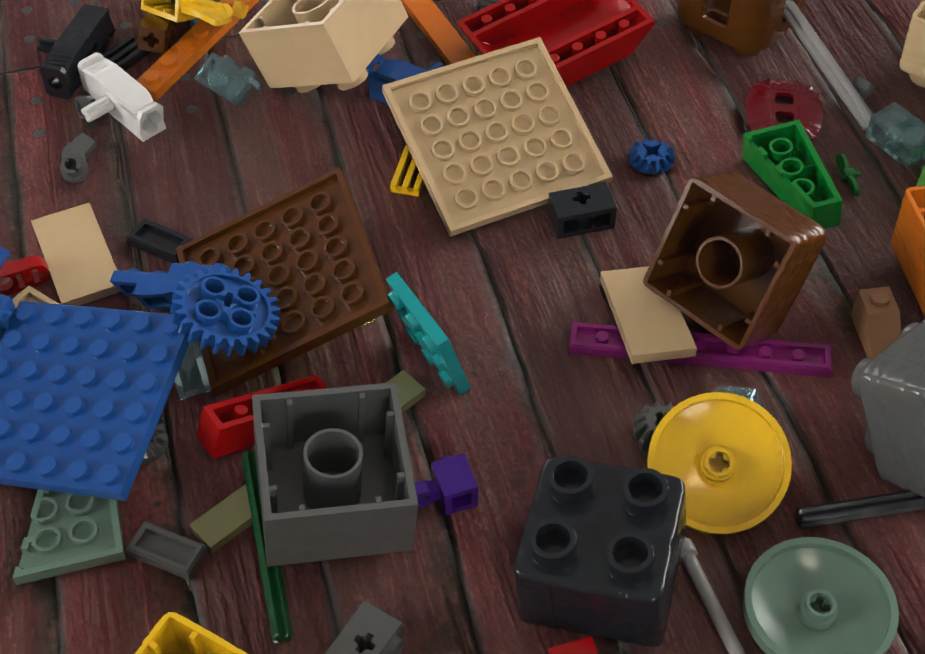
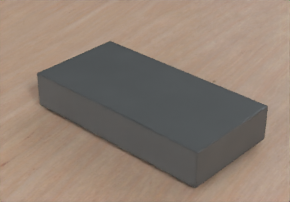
(167, 550)

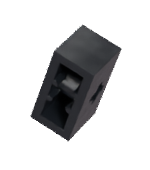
(581, 210)

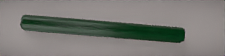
(271, 576)

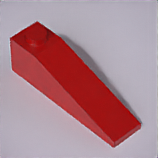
(229, 423)

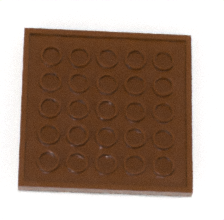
(312, 259)

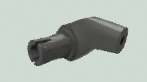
(74, 158)

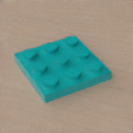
(427, 333)

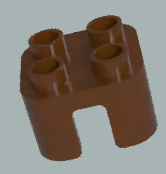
(739, 23)

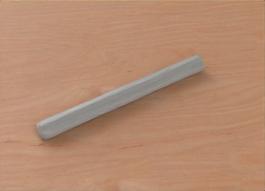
(827, 64)

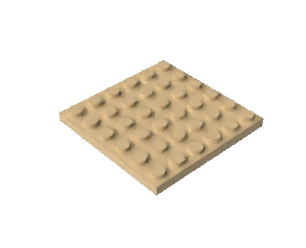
(494, 135)

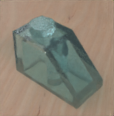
(192, 374)

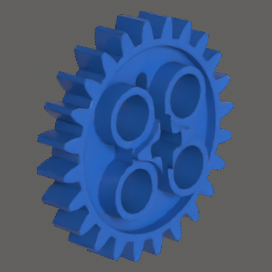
(225, 311)

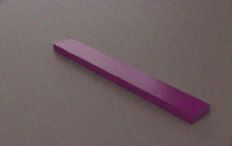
(711, 351)

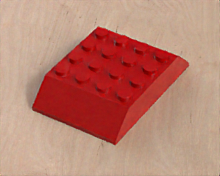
(576, 33)

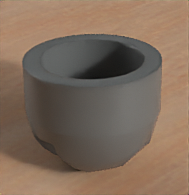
(863, 87)
(82, 102)

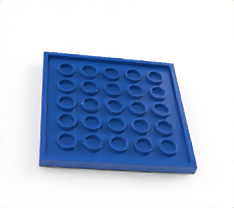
(83, 395)

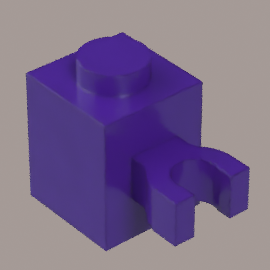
(450, 484)

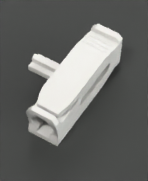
(120, 96)

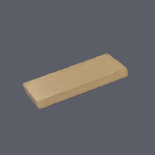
(76, 255)
(646, 322)

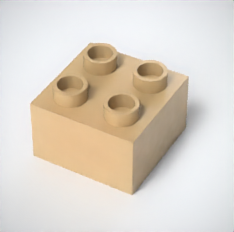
(321, 40)

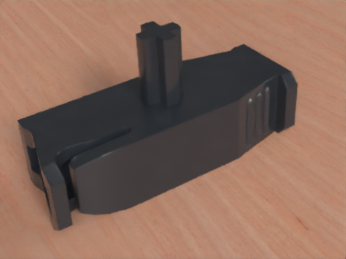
(83, 37)

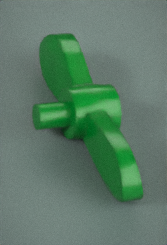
(847, 173)

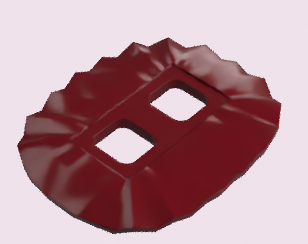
(762, 106)

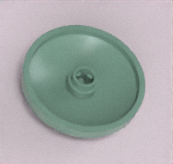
(819, 600)

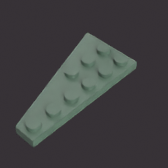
(69, 536)

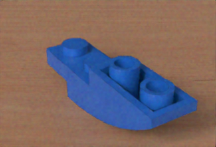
(157, 288)

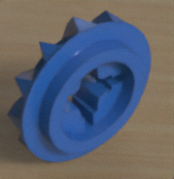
(651, 164)

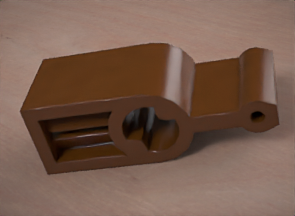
(155, 33)

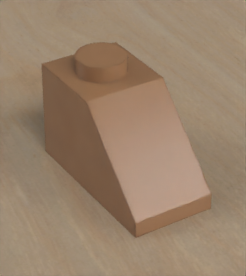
(876, 319)

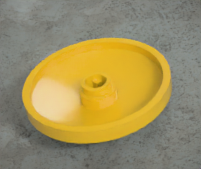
(728, 458)

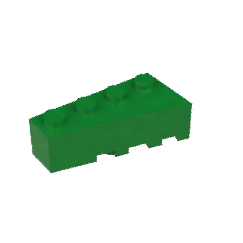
(793, 171)

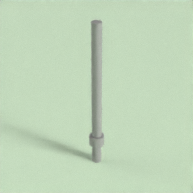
(709, 598)

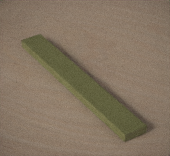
(234, 514)

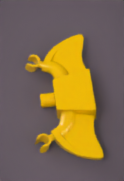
(207, 10)

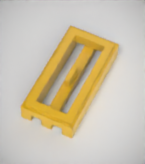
(400, 170)

